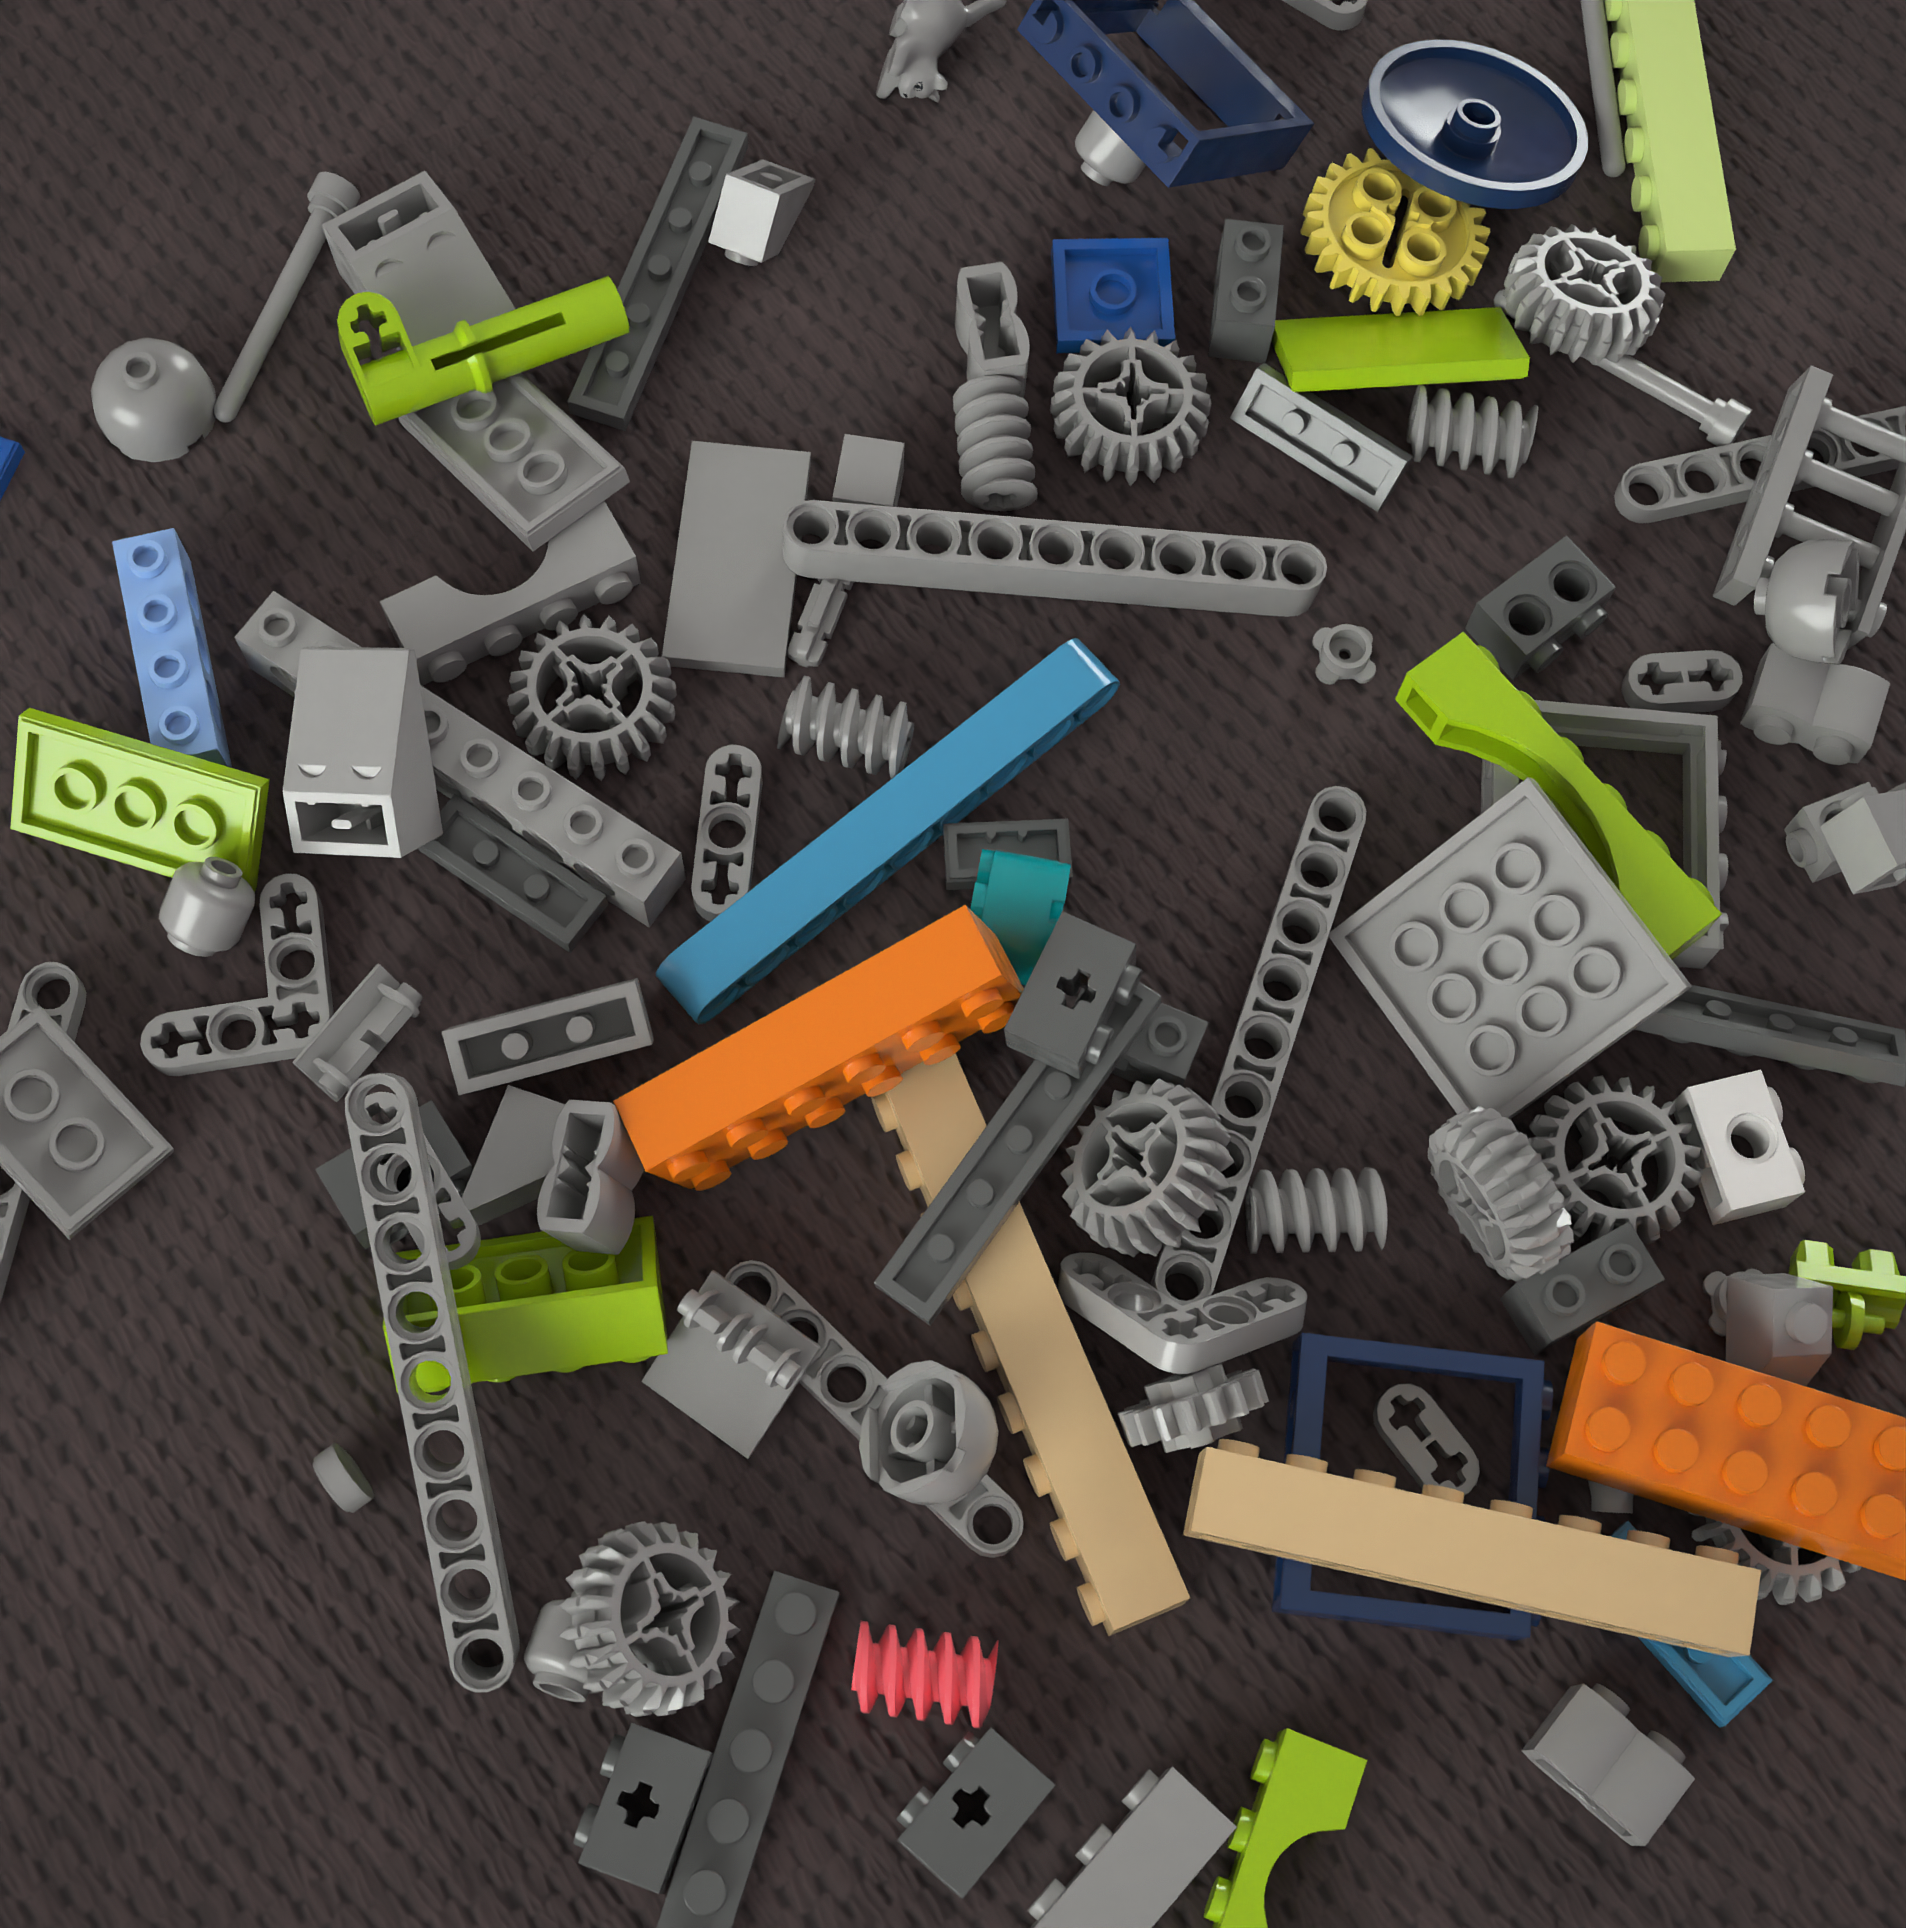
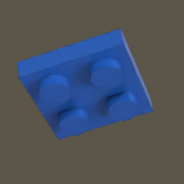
(1111, 289)

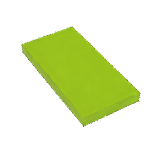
(1399, 349)
(133, 798)

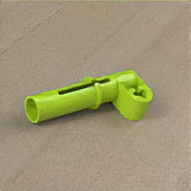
(471, 354)

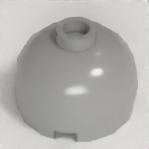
(153, 399)
(1811, 599)
(929, 1435)

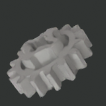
(1193, 1408)

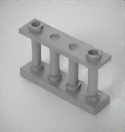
(1789, 463)

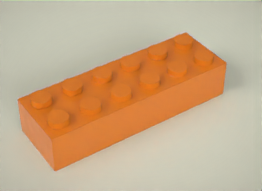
(822, 1052)
(1735, 1447)

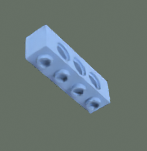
(170, 646)

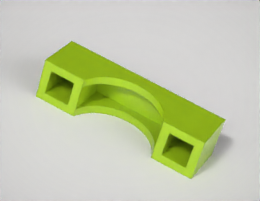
(1301, 1792)

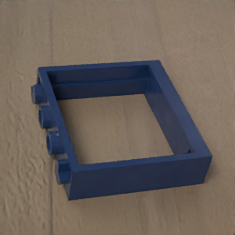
(1201, 54)
(1303, 1437)

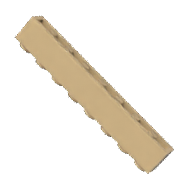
(1473, 1551)

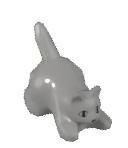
(922, 35)

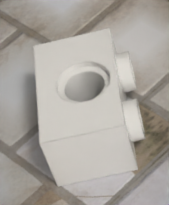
(1730, 1182)

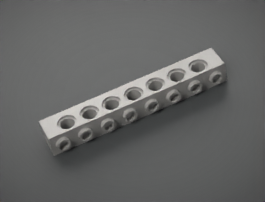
(497, 778)

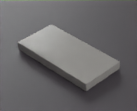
(519, 456)
(730, 574)

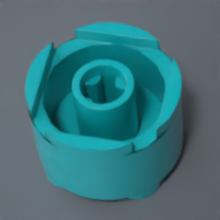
(1020, 903)

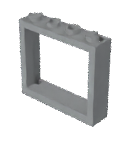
(1703, 808)

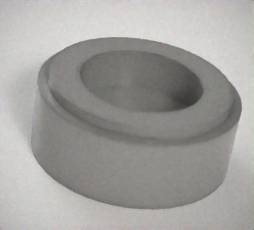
(342, 1478)

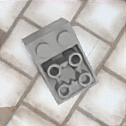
(417, 257)
(359, 755)

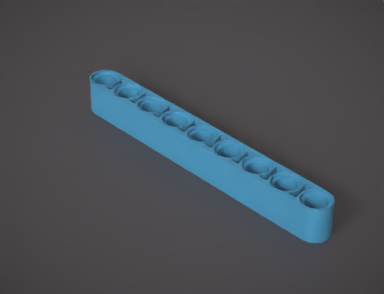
(886, 831)

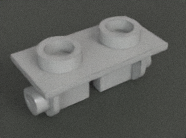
(358, 1032)

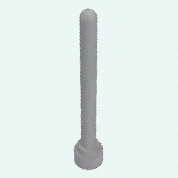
(1603, 87)
(328, 198)
(1718, 419)

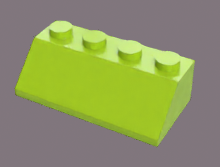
(547, 1308)

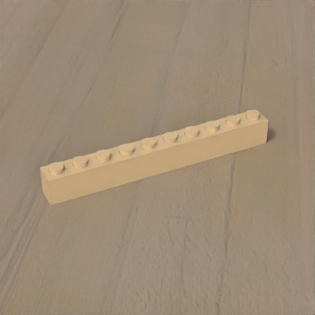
(1043, 1370)

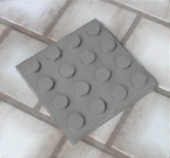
(1508, 957)

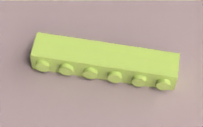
(1671, 139)

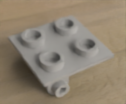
(730, 1363)

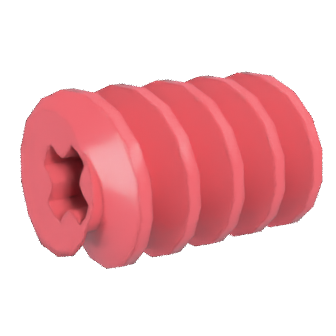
(924, 1675)

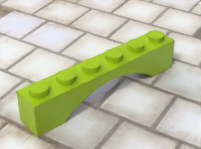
(1475, 709)

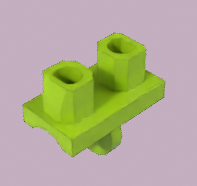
(1863, 1297)

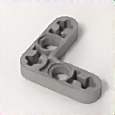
(284, 998)
(1176, 1335)

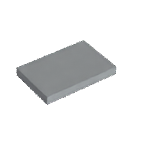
(67, 1127)

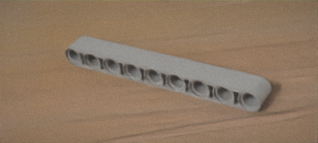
(1028, 574)
(1272, 1021)
(425, 1413)

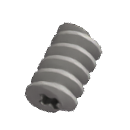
(1469, 431)
(994, 444)
(846, 727)
(1316, 1208)

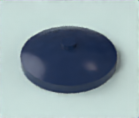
(1474, 124)

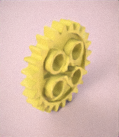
(1352, 223)

